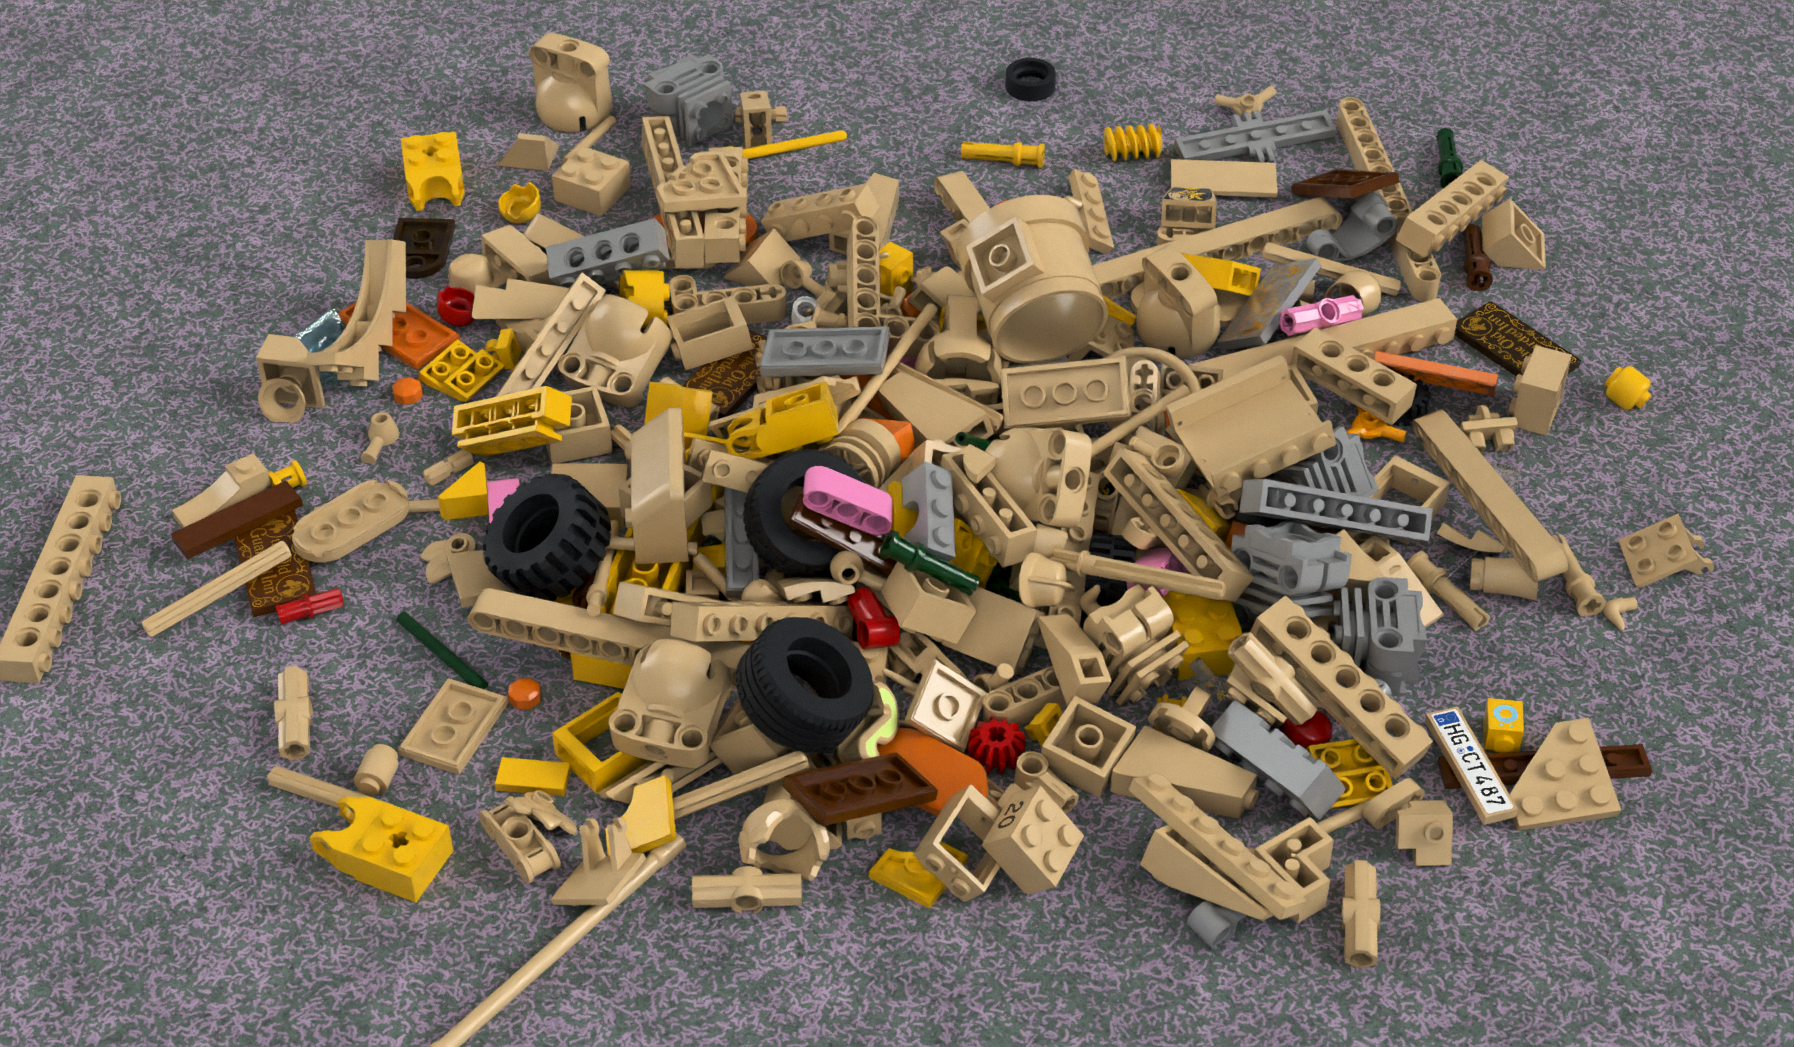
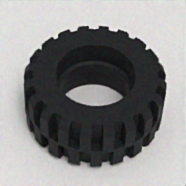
(547, 537)

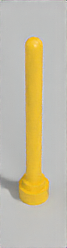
(795, 144)

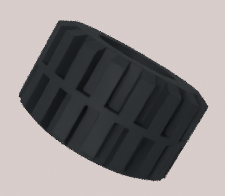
(1115, 548)

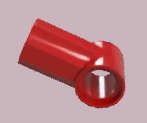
(873, 625)

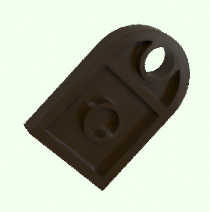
(426, 244)

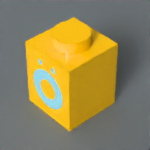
(1503, 725)

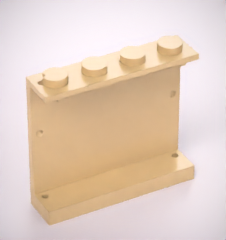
(1248, 426)

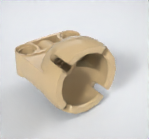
(570, 82)
(1177, 306)
(959, 348)
(615, 351)
(1044, 472)
(671, 704)

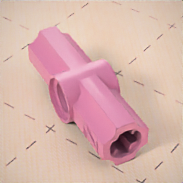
(1320, 315)

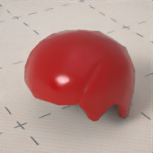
(455, 306)
(1312, 732)

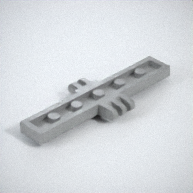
(1255, 136)

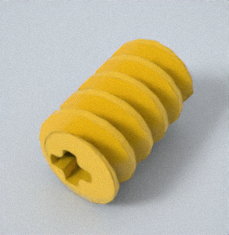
(1132, 141)

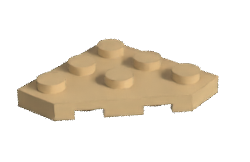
(701, 185)
(1565, 780)

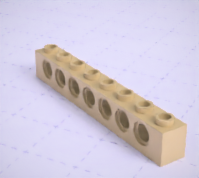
(663, 158)
(57, 579)

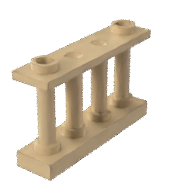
(730, 470)

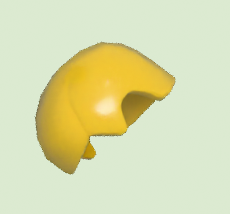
(520, 203)

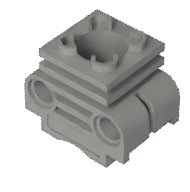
(692, 97)
(1334, 469)
(1291, 563)
(1385, 634)

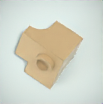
(1427, 831)

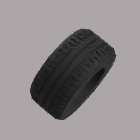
(765, 521)
(785, 708)

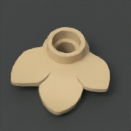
(437, 553)
(541, 808)

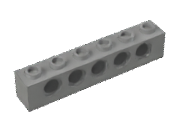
(1335, 510)

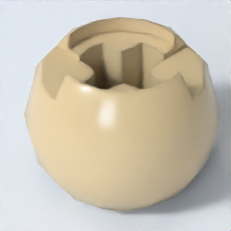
(760, 591)

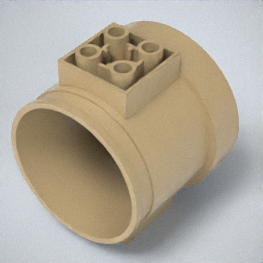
(1033, 278)

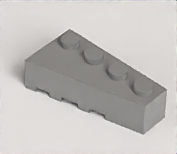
(1278, 760)

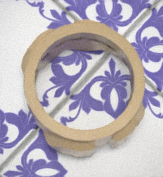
(759, 828)

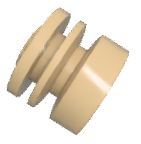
(868, 449)

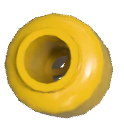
(1628, 388)

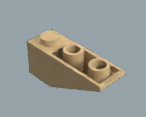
(1394, 566)
(1074, 658)

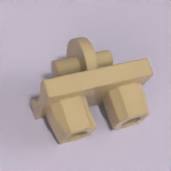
(1489, 426)

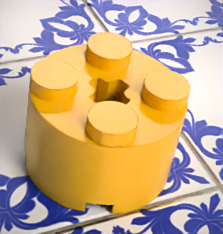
(646, 290)

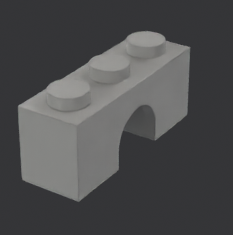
(931, 494)

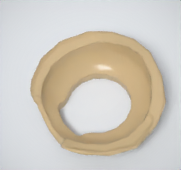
(271, 407)

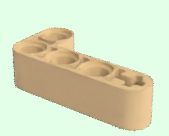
(756, 302)

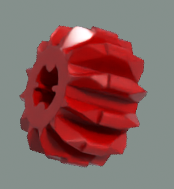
(996, 744)

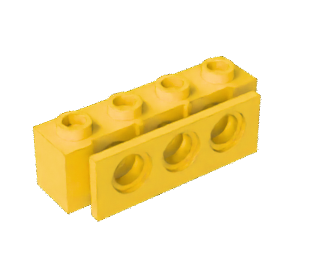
(512, 421)

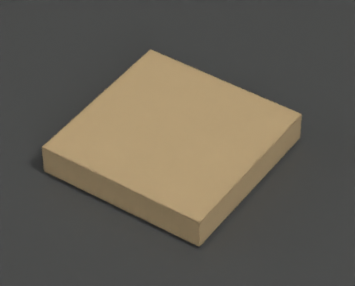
(945, 706)

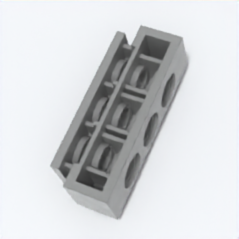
(609, 253)

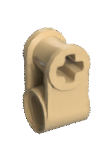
(1105, 507)

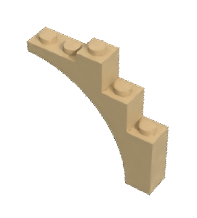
(381, 295)

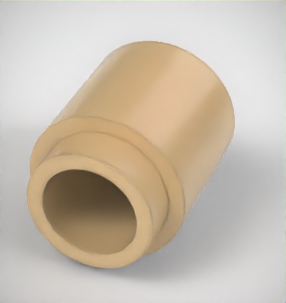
(376, 770)

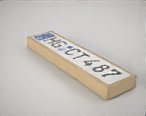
(1471, 765)

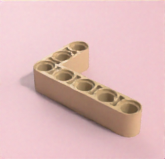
(864, 288)

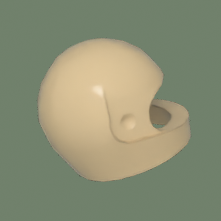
(1362, 286)

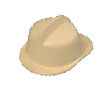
(473, 270)
(1042, 581)

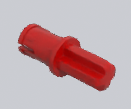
(310, 606)

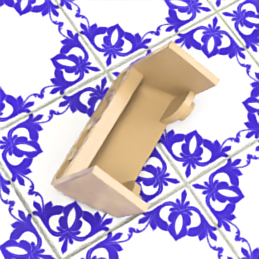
(658, 490)

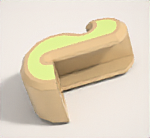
(875, 729)

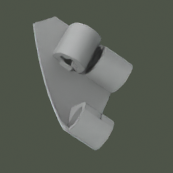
(1362, 231)

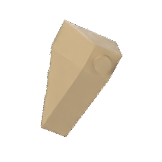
(1185, 868)

